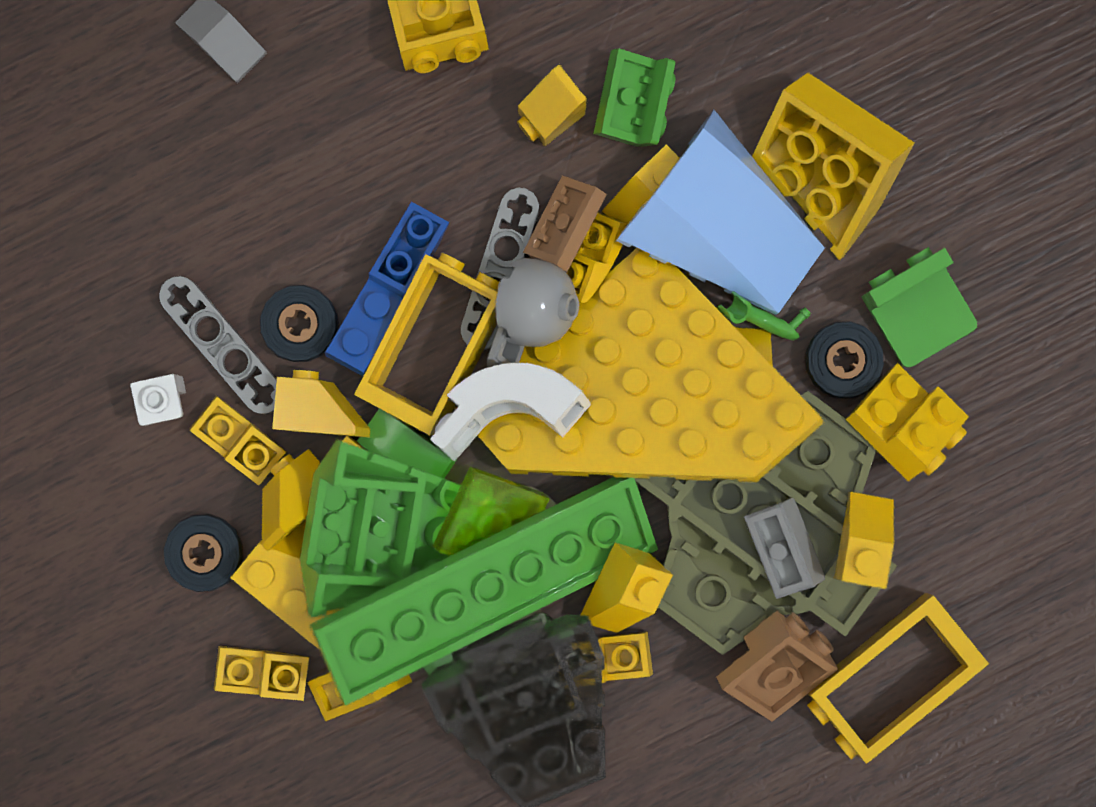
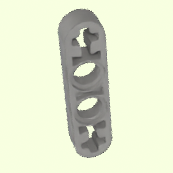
(491, 264)
(217, 349)

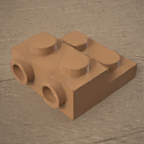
(780, 665)

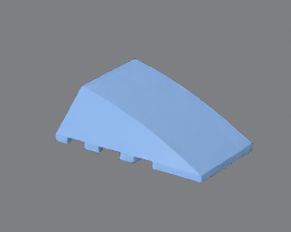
(725, 222)

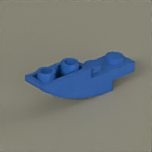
(388, 281)

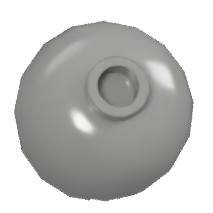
(536, 303)

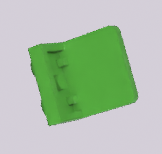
(919, 308)

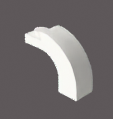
(504, 391)

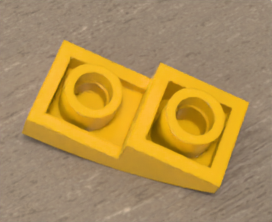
(595, 256)
(237, 440)
(626, 656)
(261, 673)

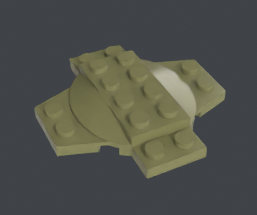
(716, 569)

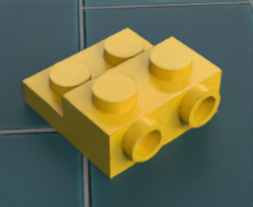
(437, 32)
(909, 423)

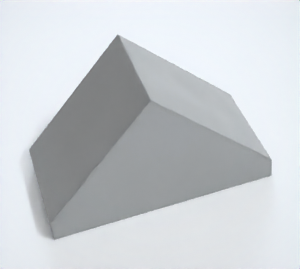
(221, 38)

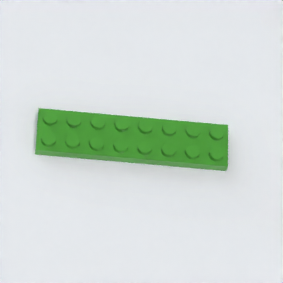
(480, 588)

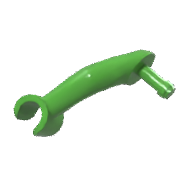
(743, 310)

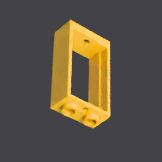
(371, 385)
(948, 631)

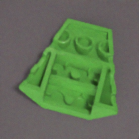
(368, 526)

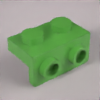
(635, 98)

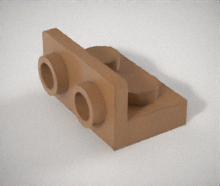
(565, 222)

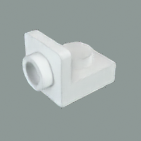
(158, 399)

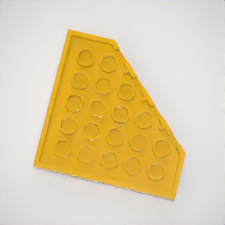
(665, 388)

